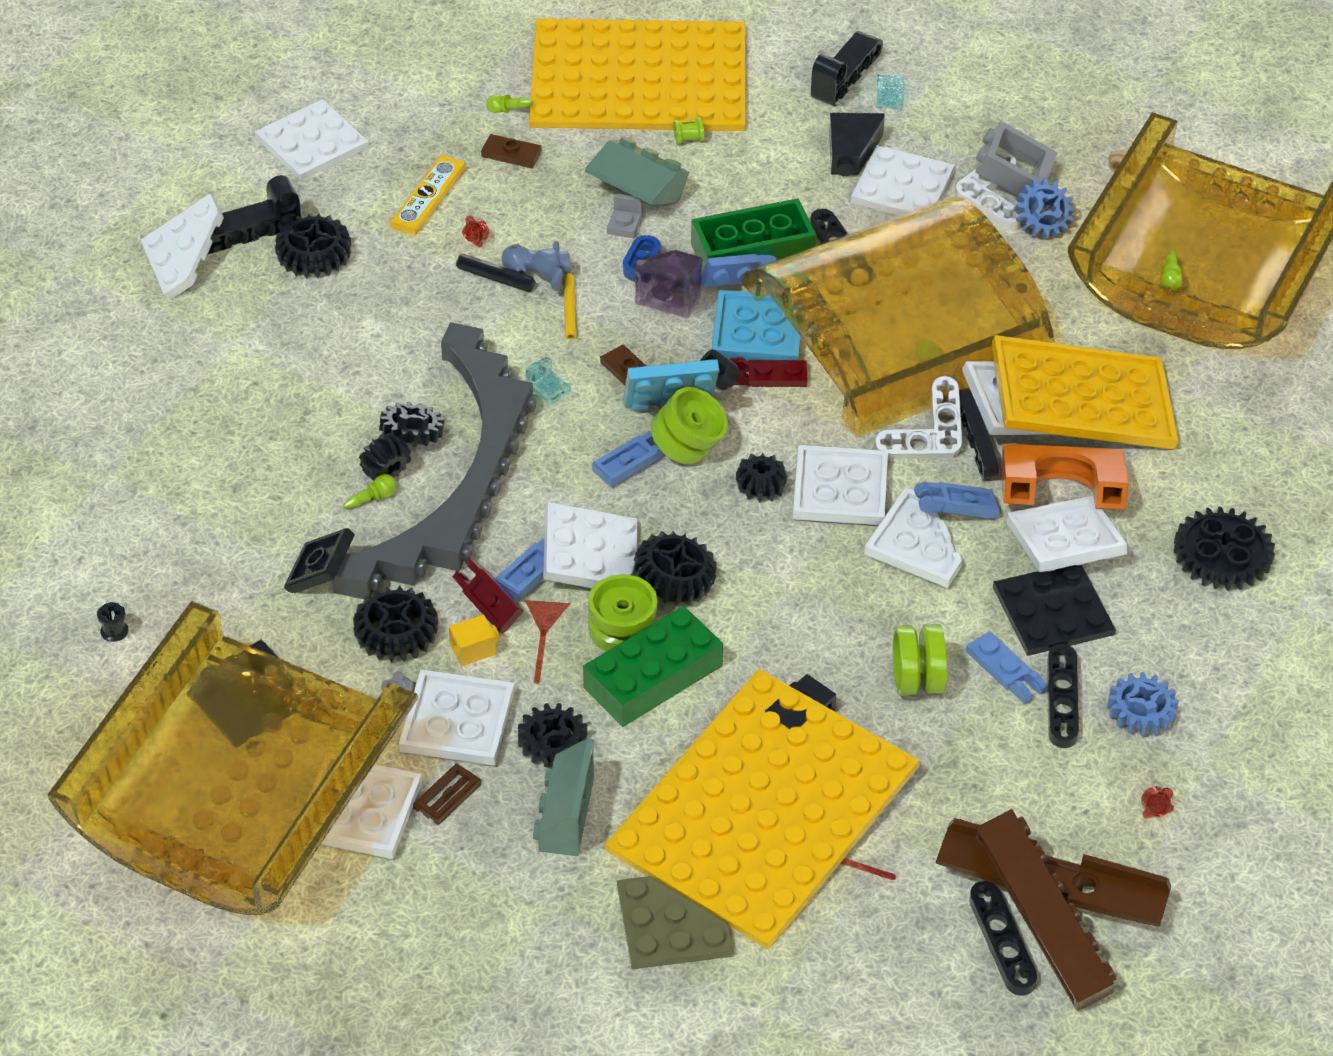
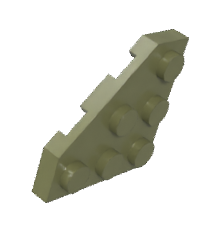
(667, 926)

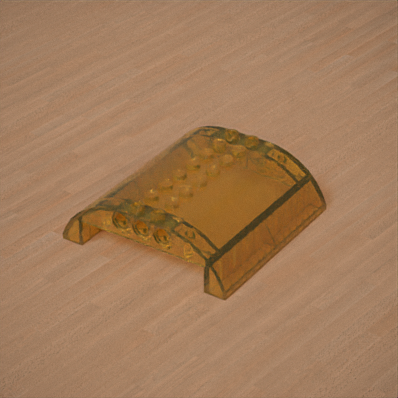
(1237, 236)
(905, 306)
(224, 766)

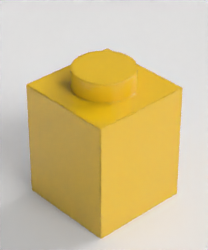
(473, 640)

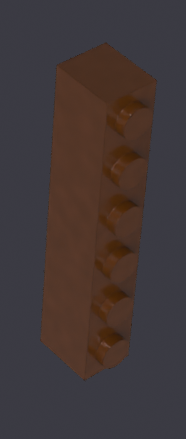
(1045, 909)

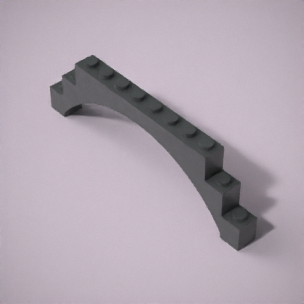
(448, 533)

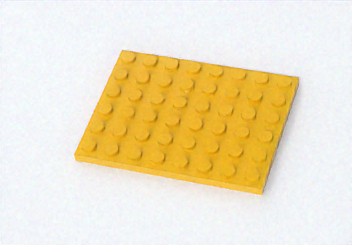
(638, 74)
(762, 809)

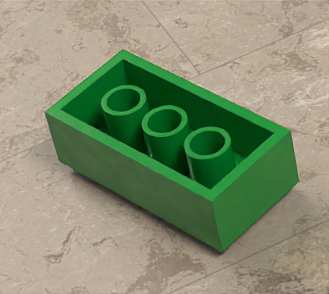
(761, 230)
(652, 665)

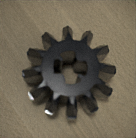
(385, 456)
(761, 477)

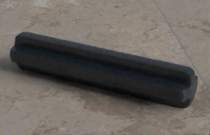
(495, 272)

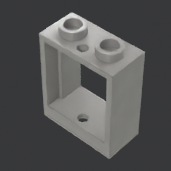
(1022, 146)

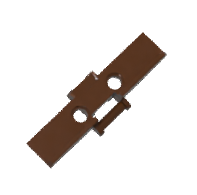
(1117, 888)

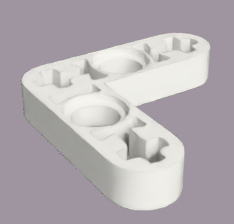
(983, 193)
(933, 437)

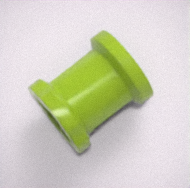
(688, 130)

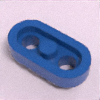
(638, 251)

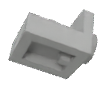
(626, 216)

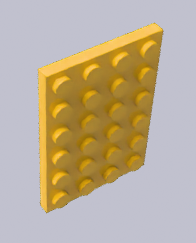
(1083, 392)

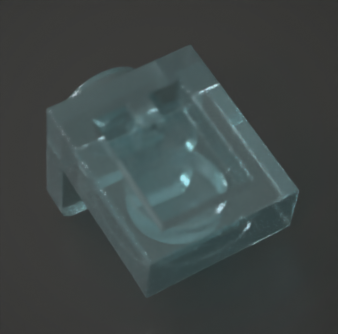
(890, 91)
(546, 383)

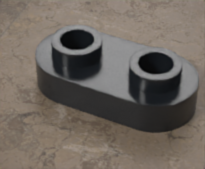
(728, 370)

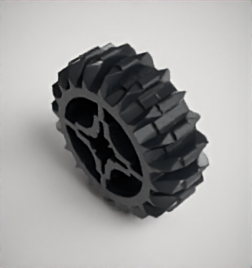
(313, 245)
(693, 565)
(395, 631)

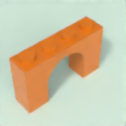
(1097, 468)

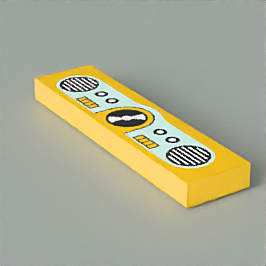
(428, 195)

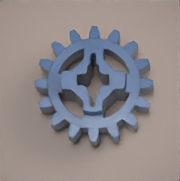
(1032, 202)
(1142, 703)

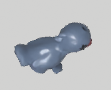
(545, 263)

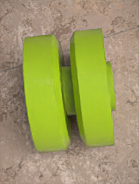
(689, 425)
(620, 609)
(919, 659)

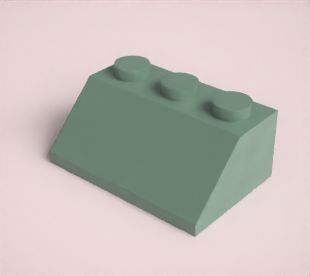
(639, 172)
(566, 800)

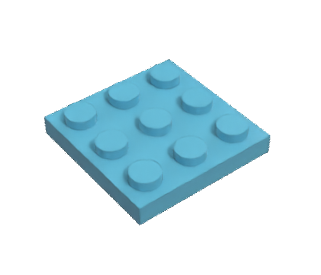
(753, 328)
(658, 383)

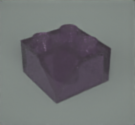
(669, 282)

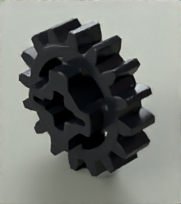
(412, 423)
(551, 732)

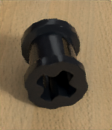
(105, 617)

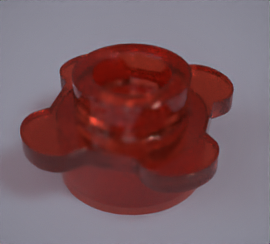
(475, 230)
(1157, 802)

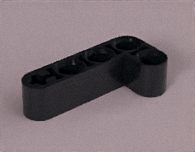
(834, 75)
(258, 219)

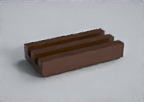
(455, 801)

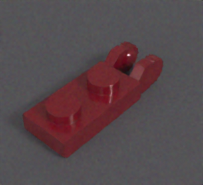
(771, 372)
(489, 596)

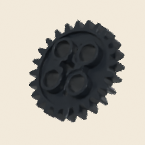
(1224, 548)

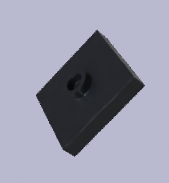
(319, 561)

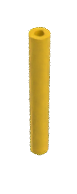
(569, 306)

